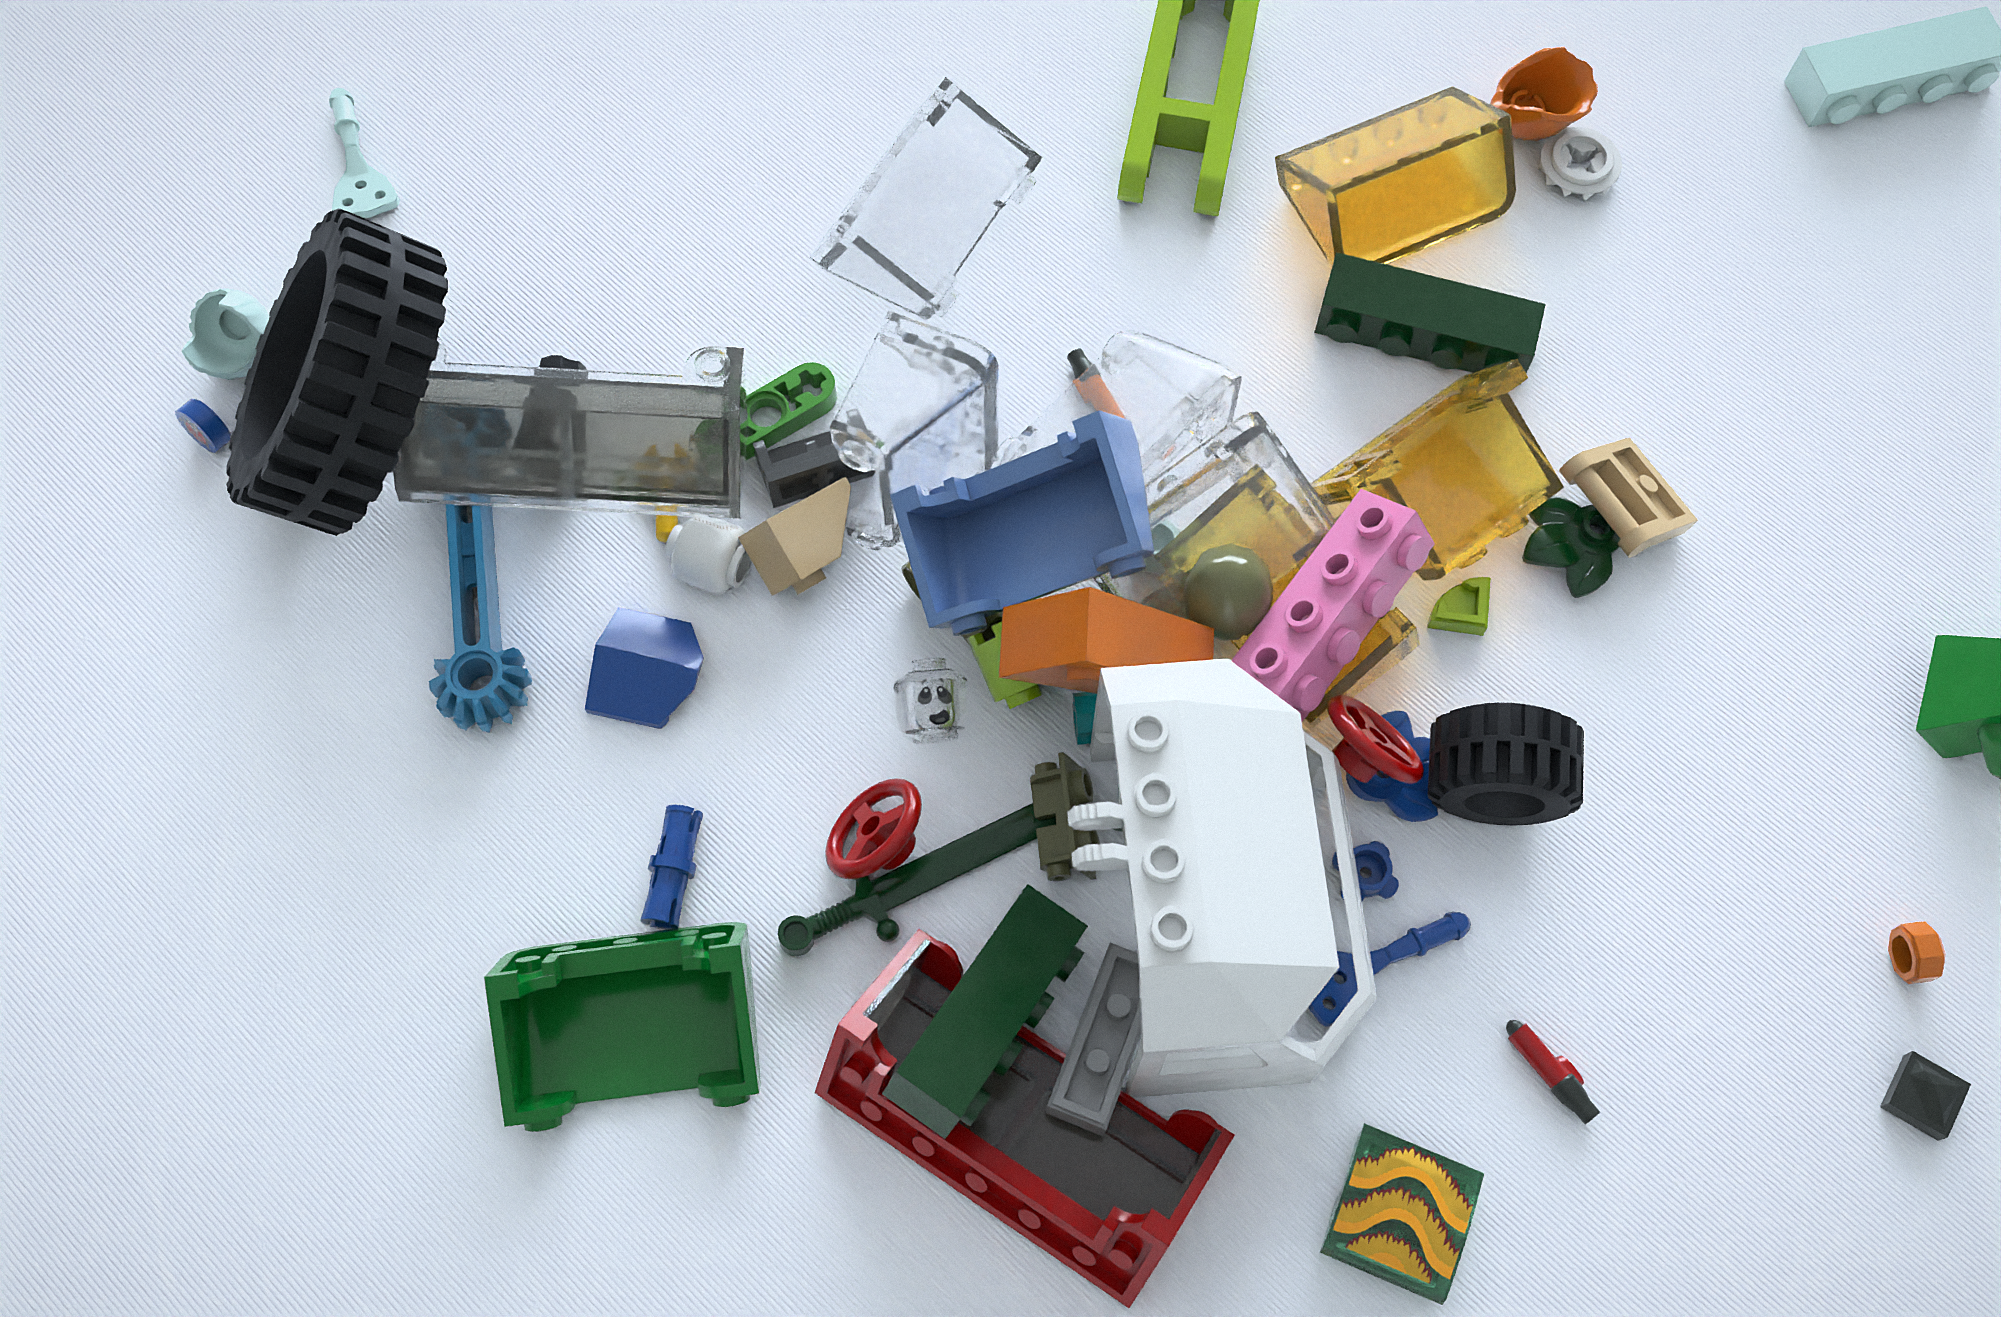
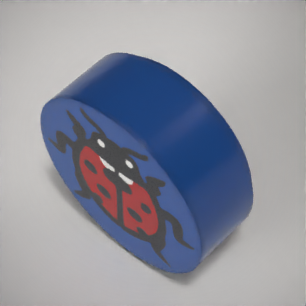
(203, 425)

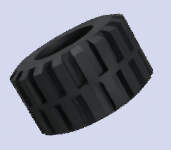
(1506, 764)

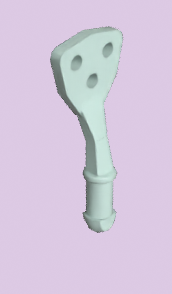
(358, 173)

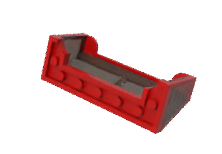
(1080, 1196)

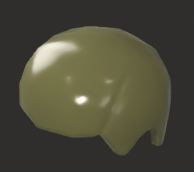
(1228, 591)

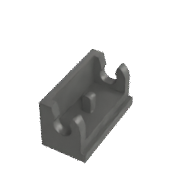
(802, 468)

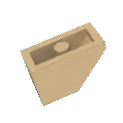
(800, 540)

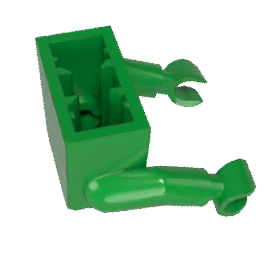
(1963, 699)

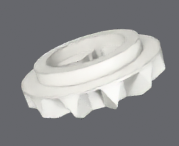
(1581, 145)

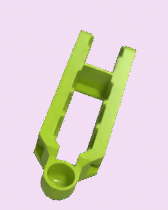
(1183, 122)

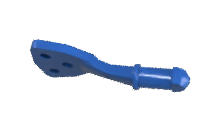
(1416, 942)

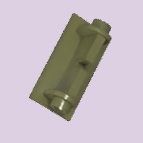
(1054, 794)

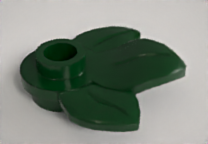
(1570, 543)

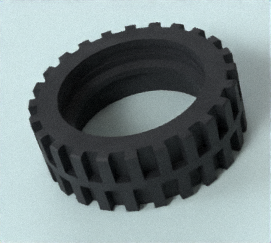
(337, 374)

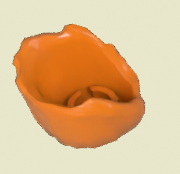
(1546, 93)

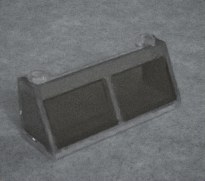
(581, 438)

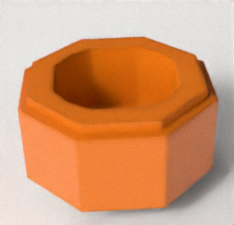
(1916, 952)

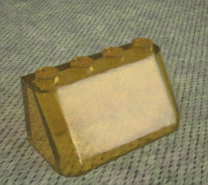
(1403, 177)

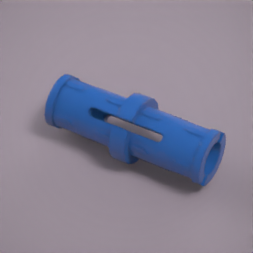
(672, 867)

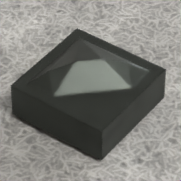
(1925, 1095)

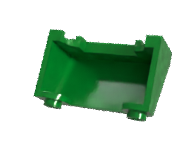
(623, 1021)

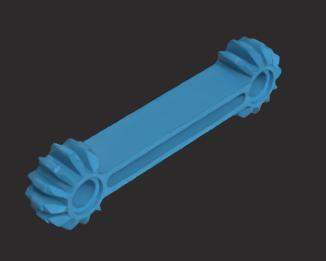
(474, 565)

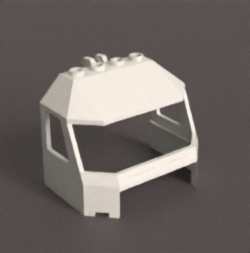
(1222, 875)

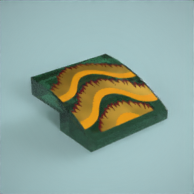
(1403, 1214)

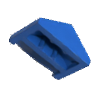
(643, 668)

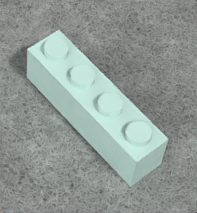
(1896, 67)

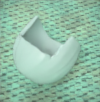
(225, 333)

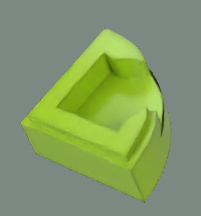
(1463, 608)

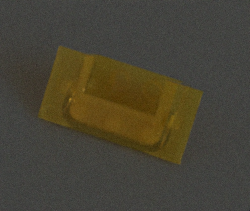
(1459, 464)

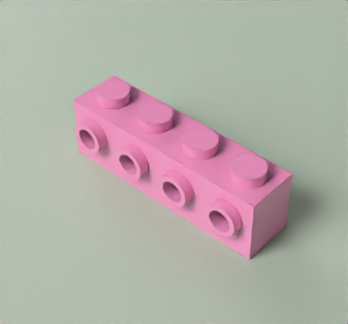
(1335, 600)

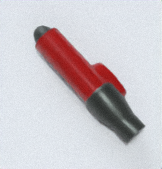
(1555, 1071)

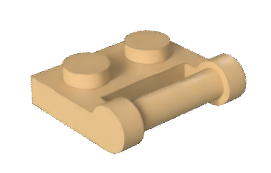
(1629, 495)

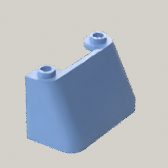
(1028, 525)

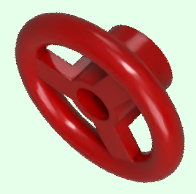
(1371, 743)
(882, 838)

